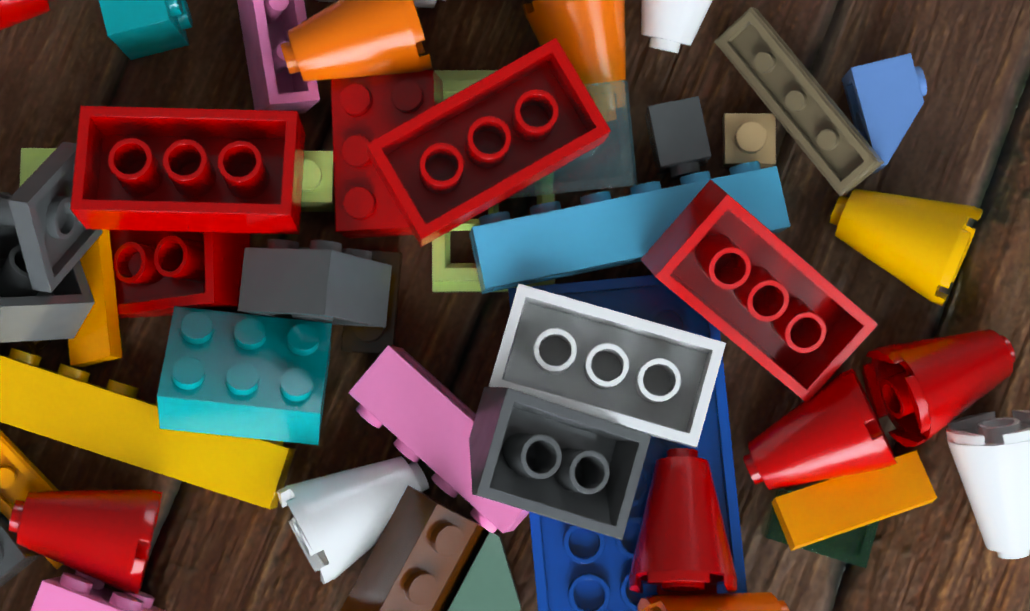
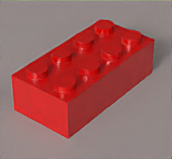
(488, 142)
(188, 170)
(758, 291)

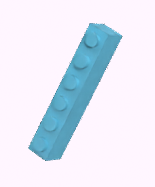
(608, 230)

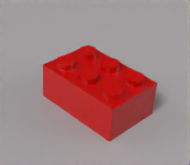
(361, 113)

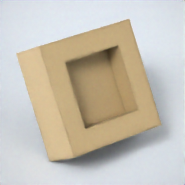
(749, 139)

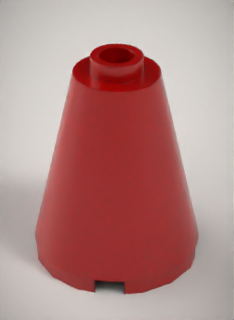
(934, 380)
(821, 439)
(91, 531)
(682, 531)

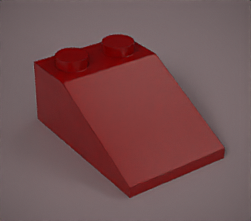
(176, 270)

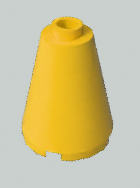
(908, 237)

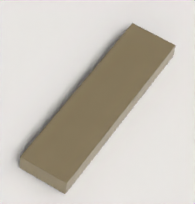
(798, 102)

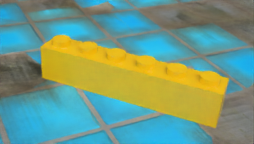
(128, 430)

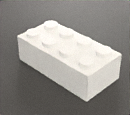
(608, 364)

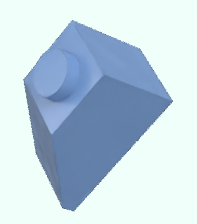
(885, 101)

